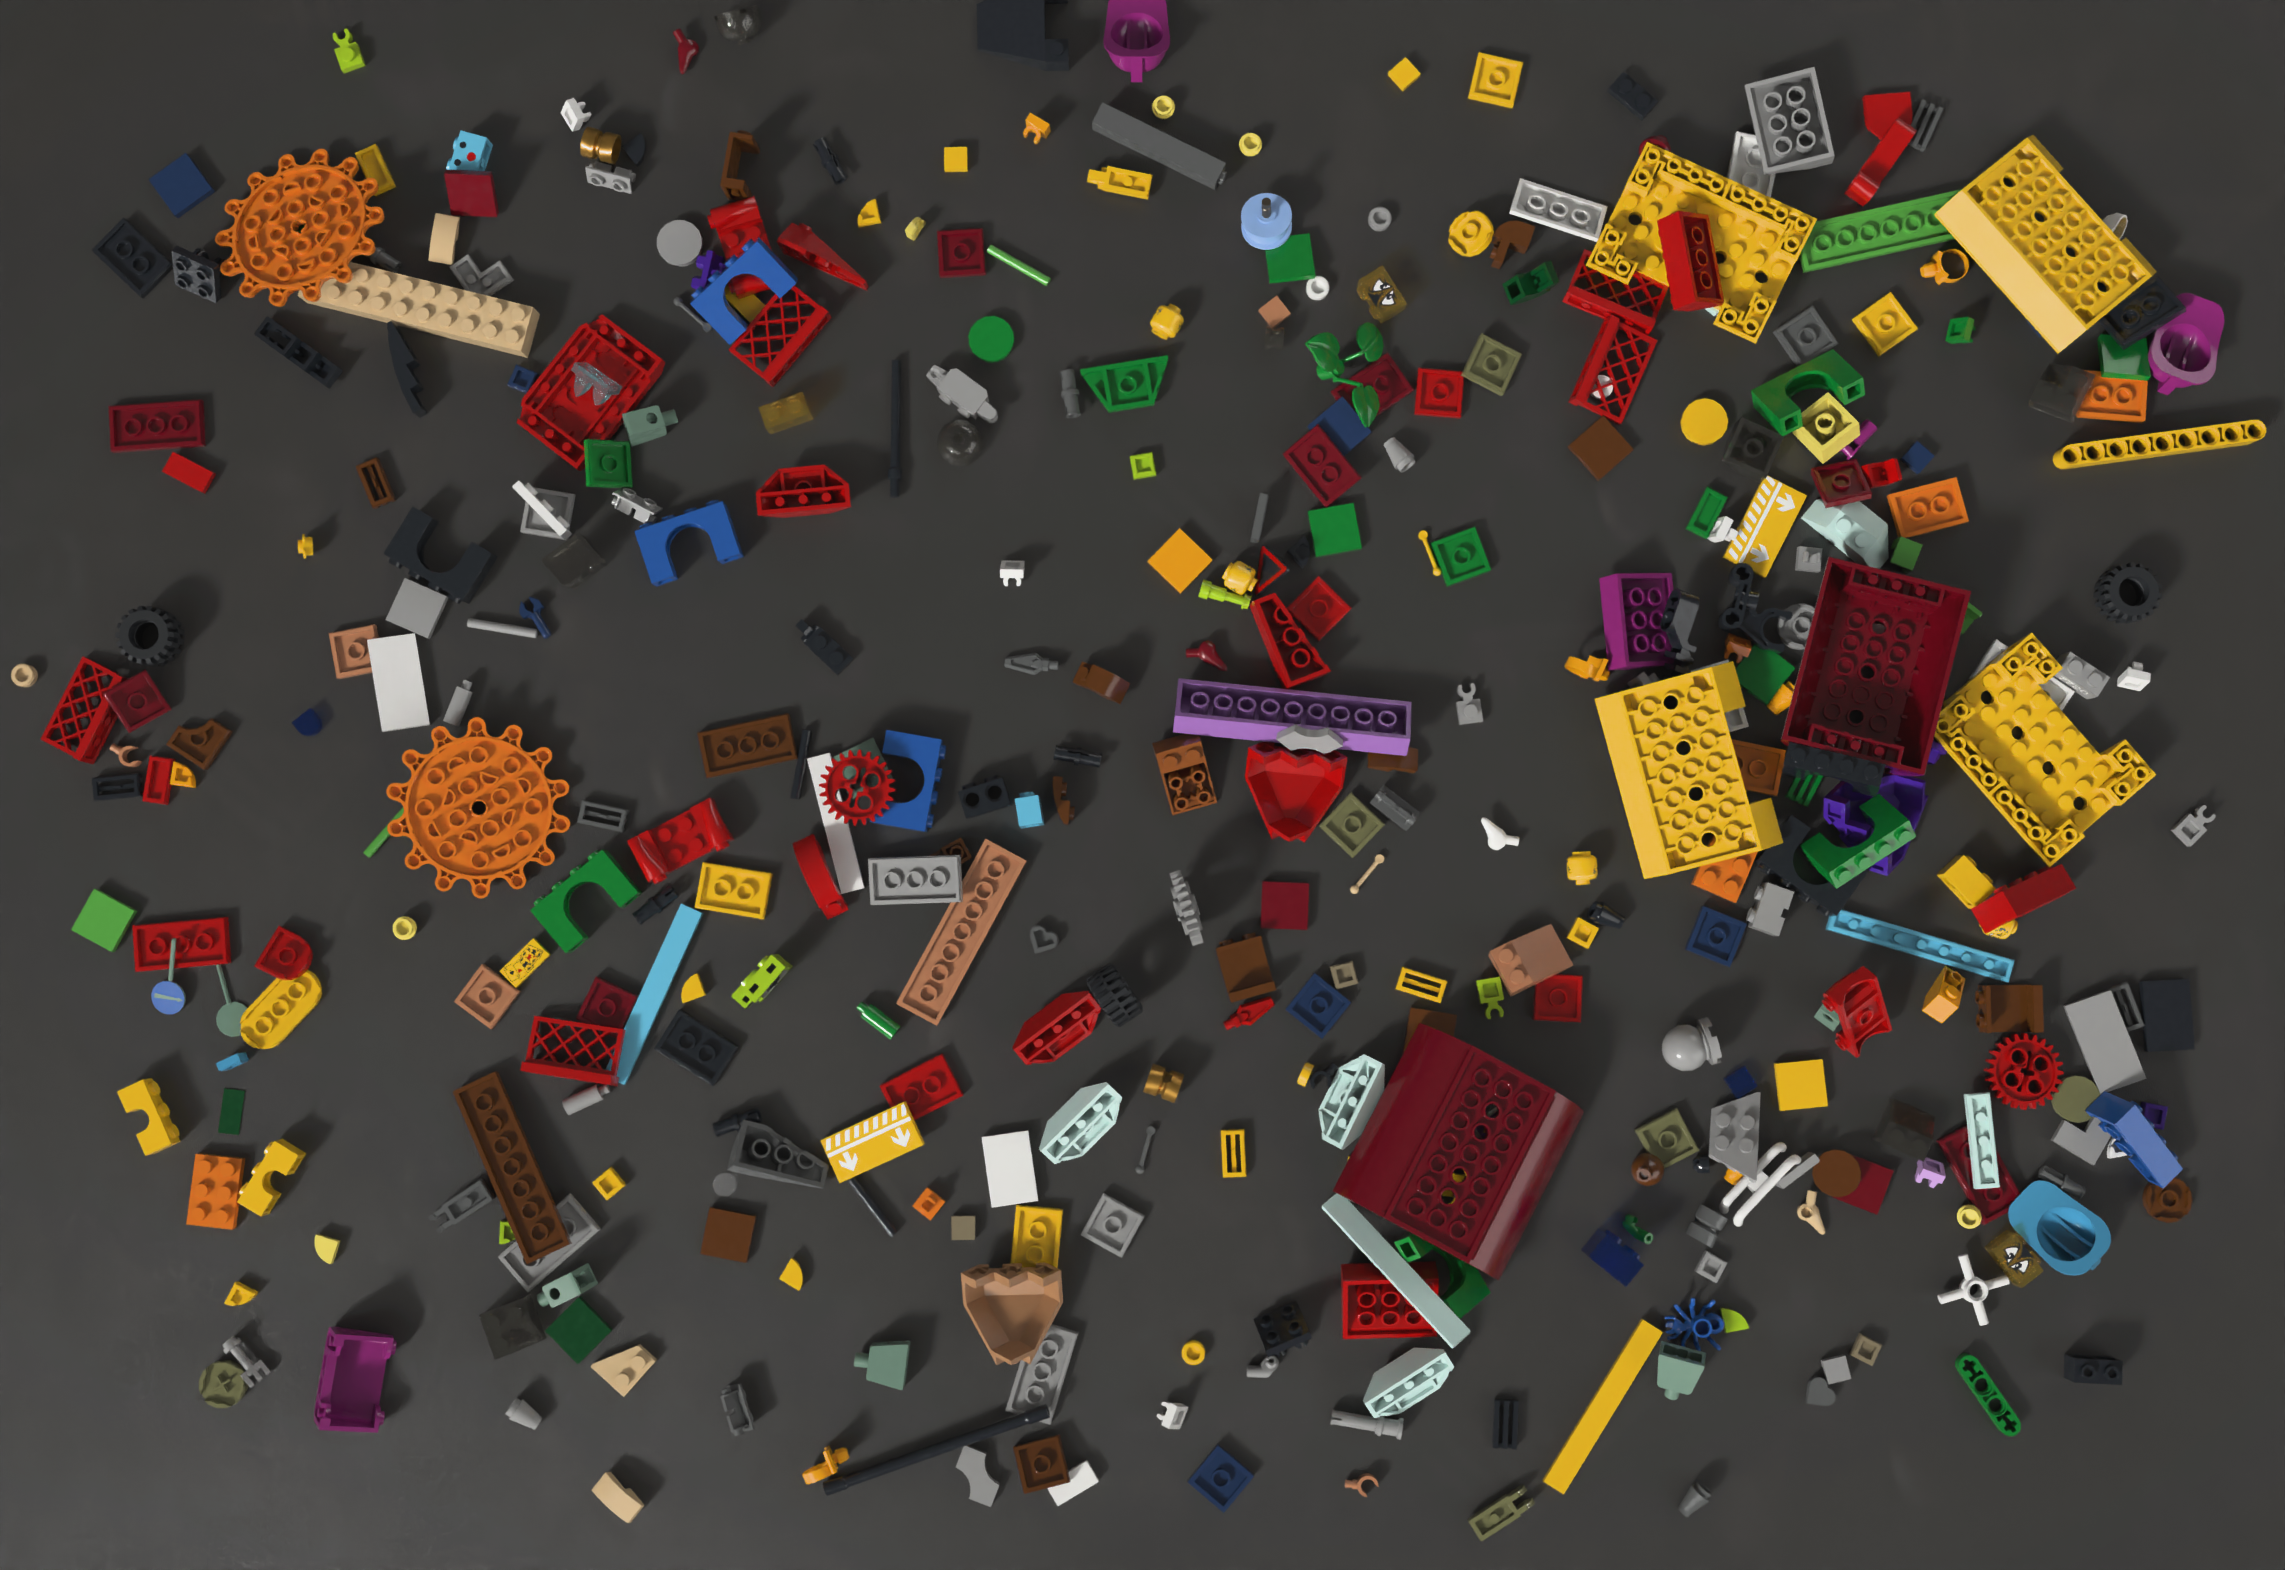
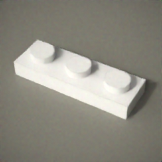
(543, 508)

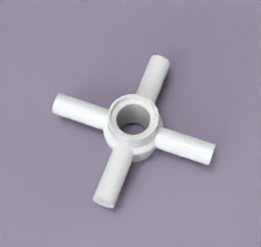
(1982, 1289)

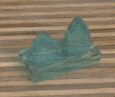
(587, 376)

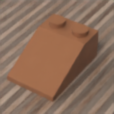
(1530, 959)

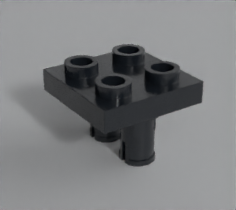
(197, 273)
(1282, 1329)

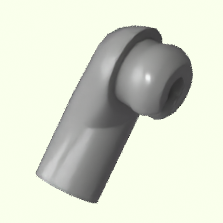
(1265, 1368)

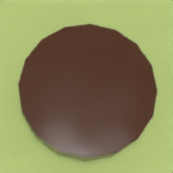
(1837, 1173)
(2167, 1203)

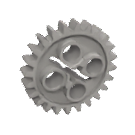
(1186, 908)

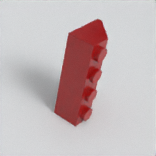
(1690, 261)

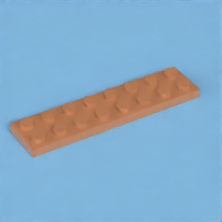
(961, 932)

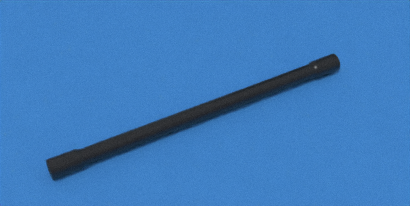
(845, 1481)

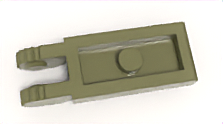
(1499, 1513)

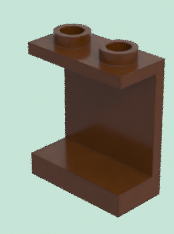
(737, 143)
(1245, 967)
(2010, 1008)

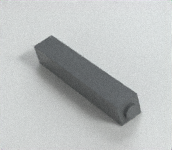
(1159, 146)

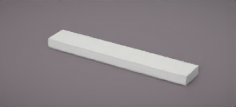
(837, 832)

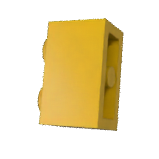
(1966, 881)

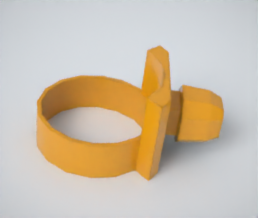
(1935, 268)
(1593, 668)
(827, 1467)

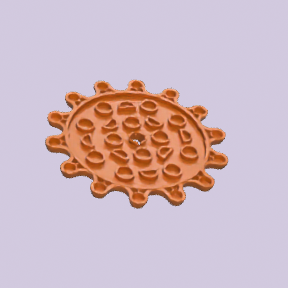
(298, 195)
(441, 801)

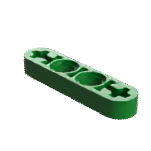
(1989, 1393)

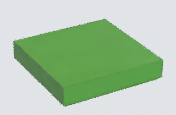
(104, 920)

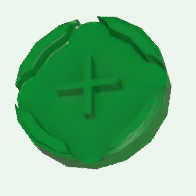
(991, 339)

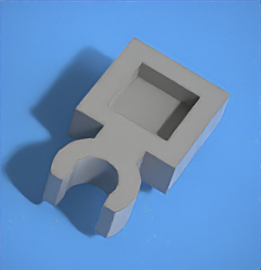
(1468, 709)
(2191, 827)

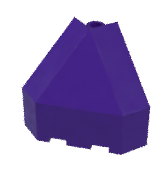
(1843, 810)

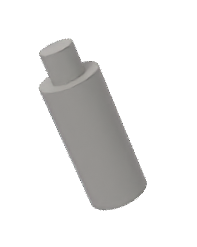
(458, 704)
(585, 1098)

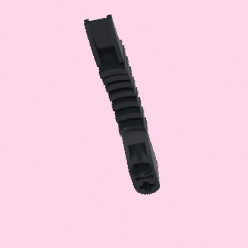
(1677, 624)

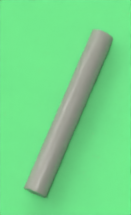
(503, 628)

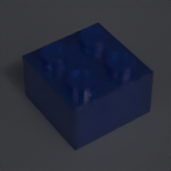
(1616, 1260)

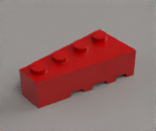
(1286, 643)
(2023, 897)

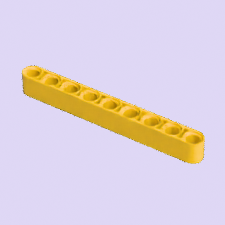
(2168, 439)

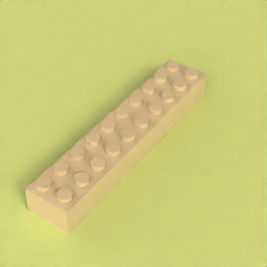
(432, 309)

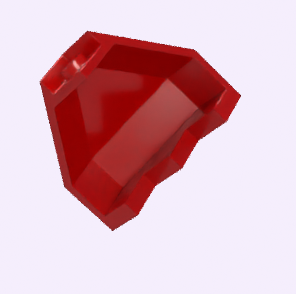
(1293, 787)

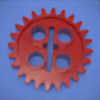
(836, 780)
(2044, 1077)

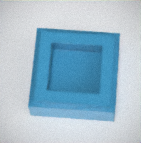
(232, 1061)

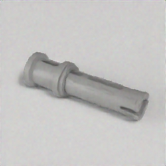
(1379, 1425)

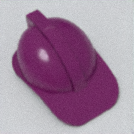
(1136, 35)
(2187, 346)

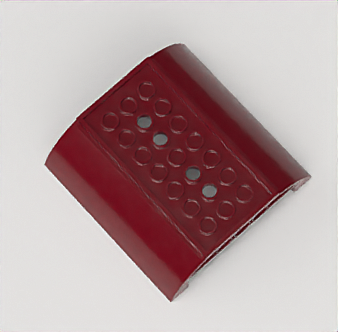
(1427, 1131)

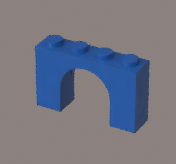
(754, 260)
(656, 539)
(927, 753)

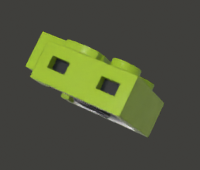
(762, 980)

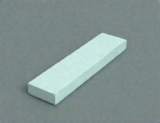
(1981, 1140)

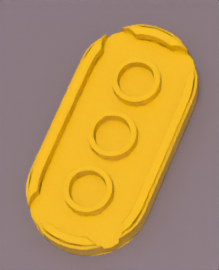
(280, 1010)

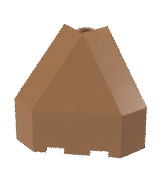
(1012, 1307)

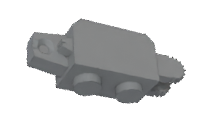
(963, 392)

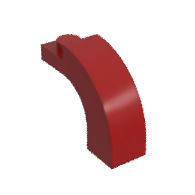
(818, 876)

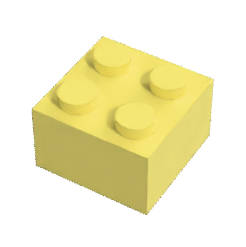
(1827, 428)

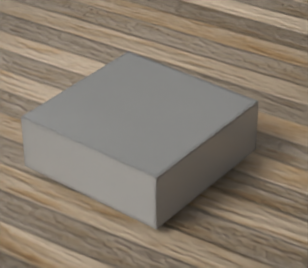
(1710, 1266)
(1835, 1369)

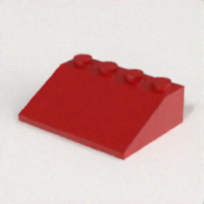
(1377, 1308)

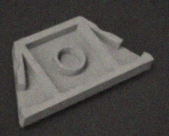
(1736, 1135)

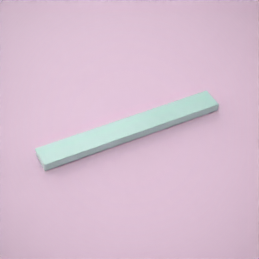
(1396, 1270)

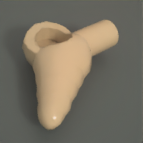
(1810, 1212)

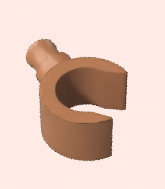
(122, 752)
(1356, 1484)

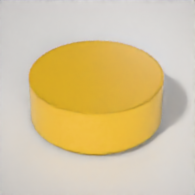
(1305, 1074)
(1193, 1352)

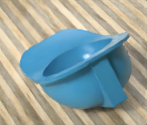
(2059, 1228)

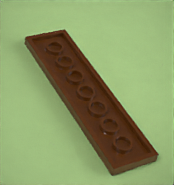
(512, 1167)

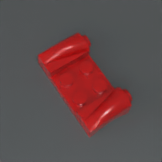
(735, 226)
(680, 841)
(1859, 1008)

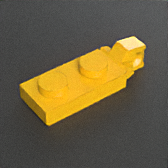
(1121, 181)

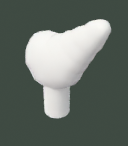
(1496, 836)

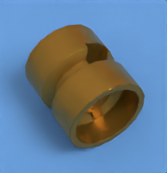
(596, 144)
(1163, 1083)

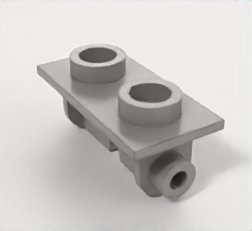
(601, 175)
(627, 500)

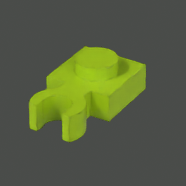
(348, 53)
(1490, 992)

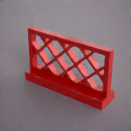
(1605, 307)
(795, 346)
(1598, 357)
(101, 718)
(567, 1070)

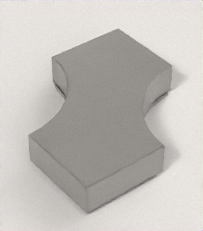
(1300, 738)
(982, 1485)

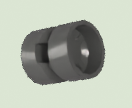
(1706, 1226)

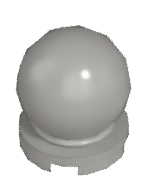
(1689, 1046)

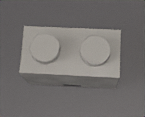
(2080, 675)
(1768, 908)

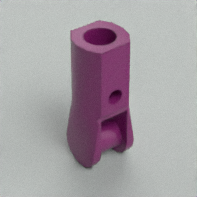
(1867, 429)

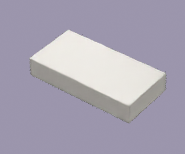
(1081, 1478)

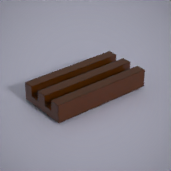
(383, 500)

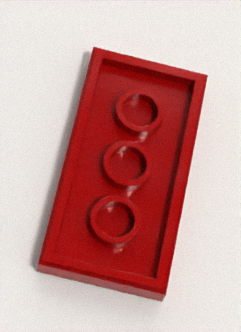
(197, 944)

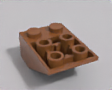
(1184, 773)

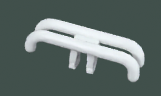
(1762, 1185)

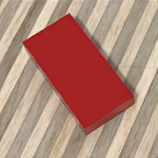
(188, 472)
(158, 779)

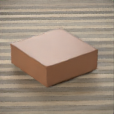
(1274, 312)

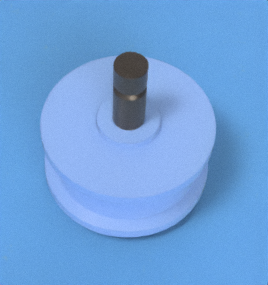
(1266, 221)

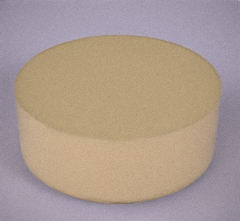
(24, 675)

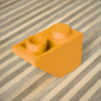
(1944, 995)

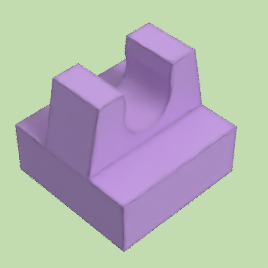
(1930, 1170)

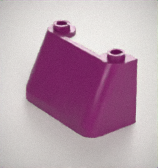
(352, 1380)

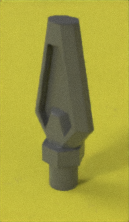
(1030, 663)

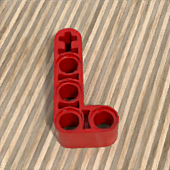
(1880, 162)

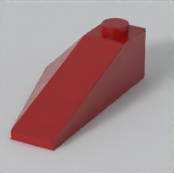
(807, 247)

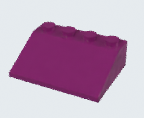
(1632, 619)

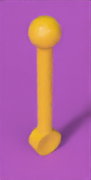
(1423, 536)

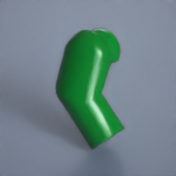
(1638, 1233)

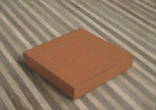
(351, 651)
(487, 996)

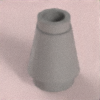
(1400, 456)
(523, 1414)

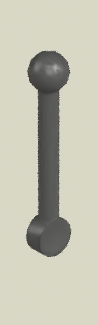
(706, 326)
(1140, 1168)

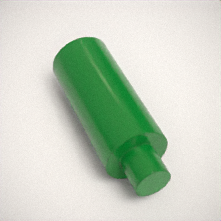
(878, 1020)

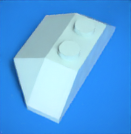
(1852, 530)
(1351, 1100)
(1080, 1122)
(1407, 1381)

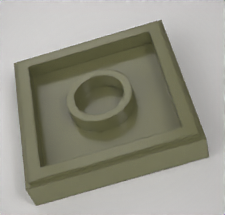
(1491, 364)
(1351, 825)
(1667, 1138)

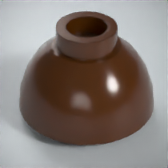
(1647, 1169)

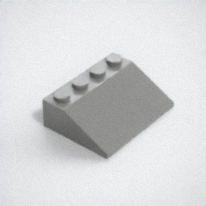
(1790, 122)

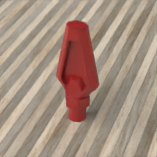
(1249, 1013)

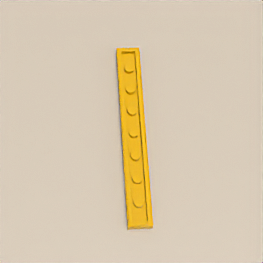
(1602, 1406)

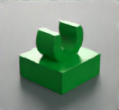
(1960, 330)

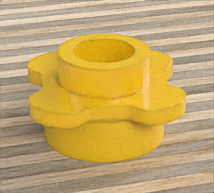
(305, 546)

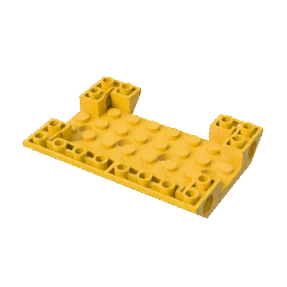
(1745, 227)
(2030, 256)
(2012, 769)
(1658, 779)

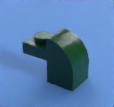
(1531, 284)

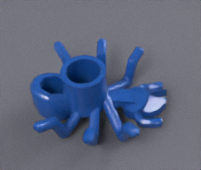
(1700, 1325)

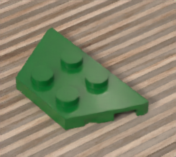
(1127, 383)

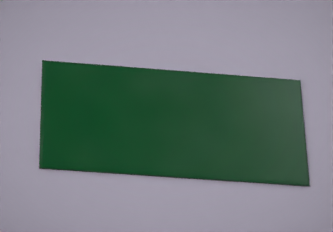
(231, 1111)

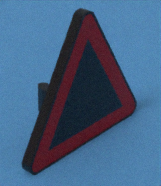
(1269, 571)

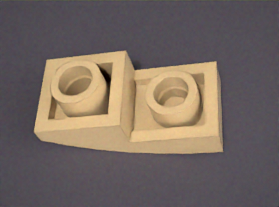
(444, 238)
(617, 1498)

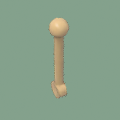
(1354, 889)

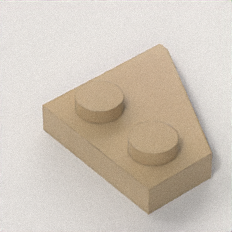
(625, 1368)

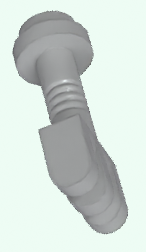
(232, 1346)

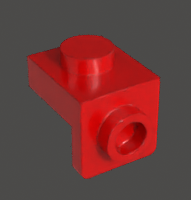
(1882, 473)

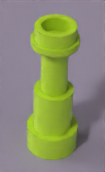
(1218, 593)

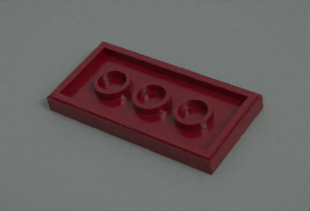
(157, 426)
(1990, 1201)

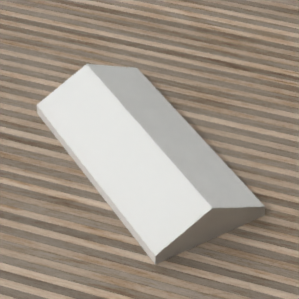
(1558, 210)

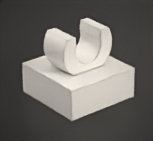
(573, 114)
(1722, 531)
(1012, 569)
(2134, 677)
(1174, 1415)

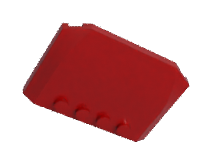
(565, 421)

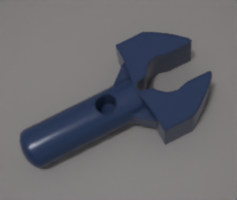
(535, 616)

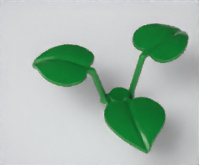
(1325, 351)

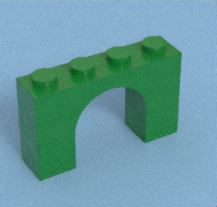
(1825, 372)
(1843, 864)
(554, 910)
(1466, 1283)

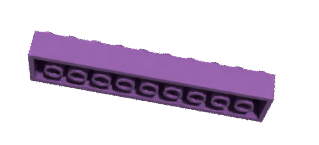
(1264, 711)

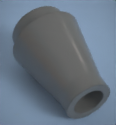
(1694, 1499)

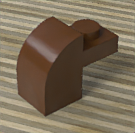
(1510, 235)
(1101, 682)

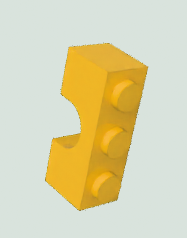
(160, 1131)
(258, 1193)

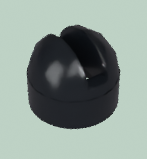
(1701, 1164)

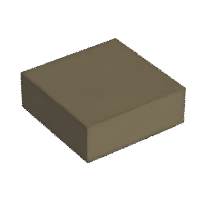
(1344, 974)
(963, 1227)
(1865, 1349)

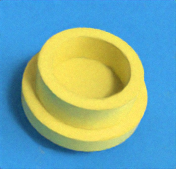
(1163, 107)
(1250, 144)
(404, 928)
(1969, 1216)

